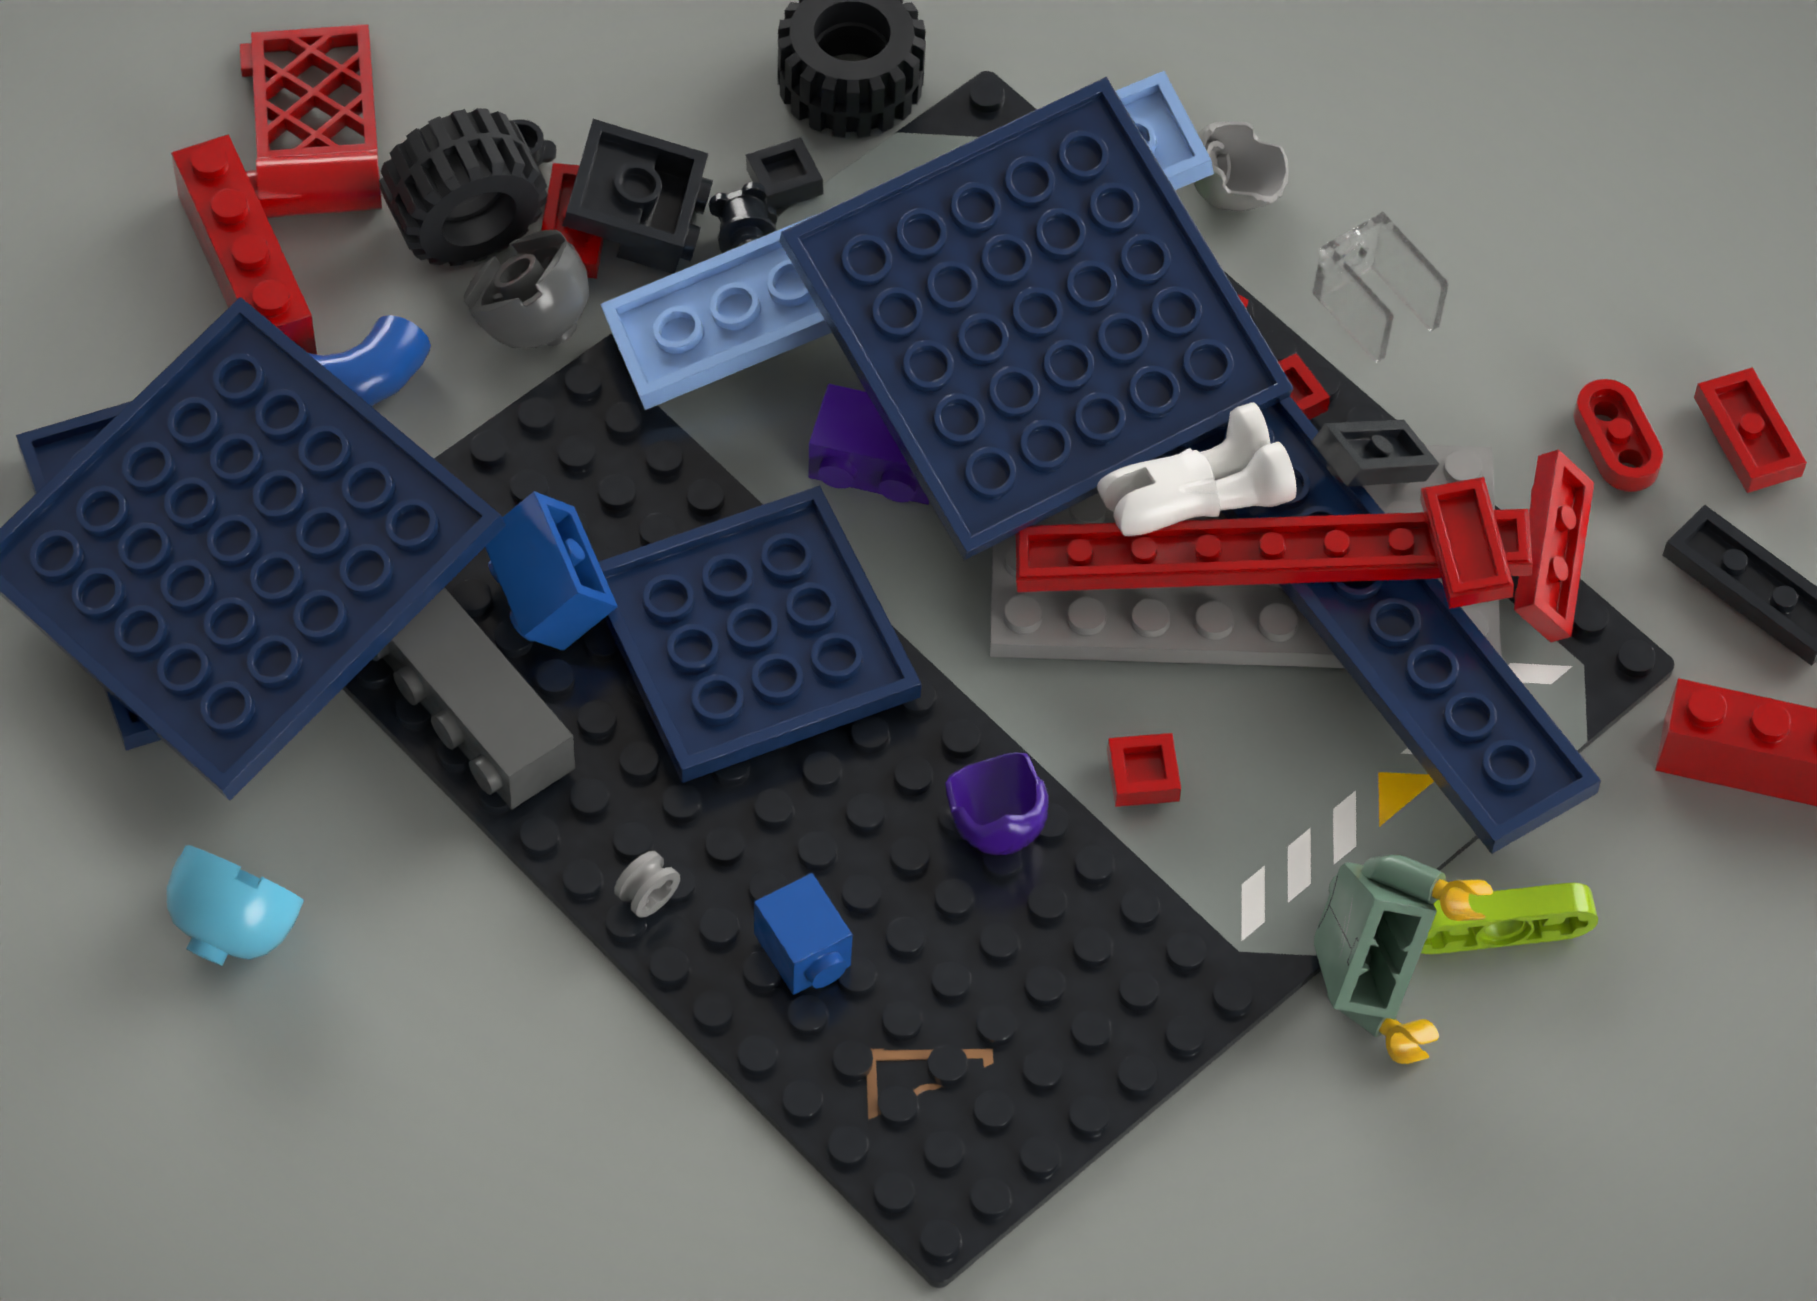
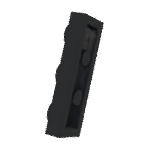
(1748, 579)

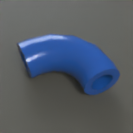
(382, 360)

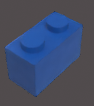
(549, 572)

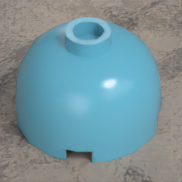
(228, 907)

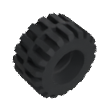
(851, 93)
(463, 187)

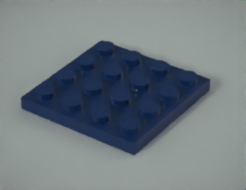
(754, 634)

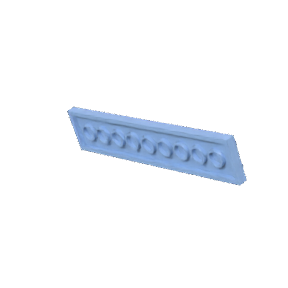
(756, 306)

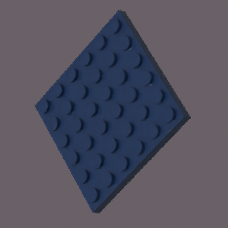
(1034, 315)
(238, 546)

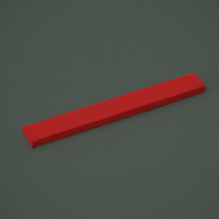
(1245, 552)

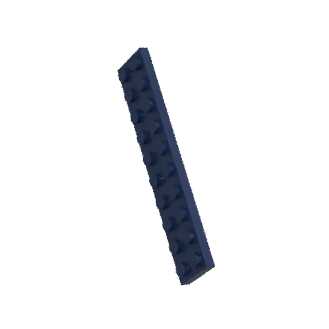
(1429, 668)

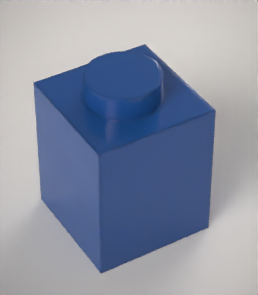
(803, 934)

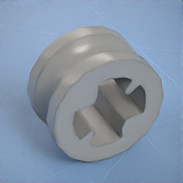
(647, 884)

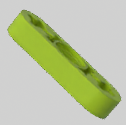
(1516, 919)

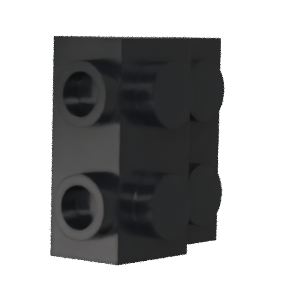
(639, 195)

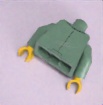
(1375, 937)

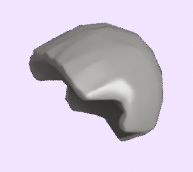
(1244, 168)

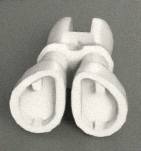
(1194, 483)

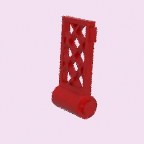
(318, 172)

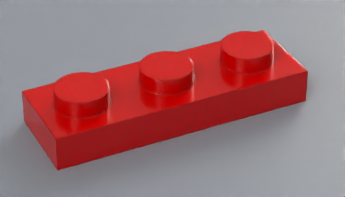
(1558, 538)

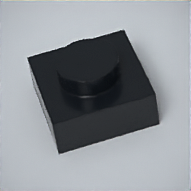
(785, 173)

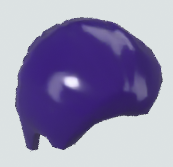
(998, 803)

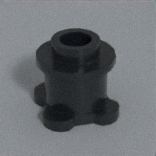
(742, 216)

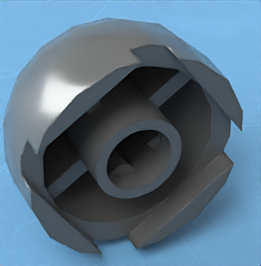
(531, 295)

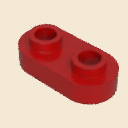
(1623, 439)

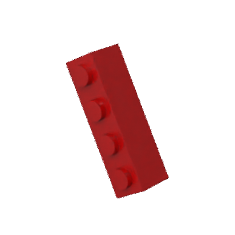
(239, 237)
(1740, 741)

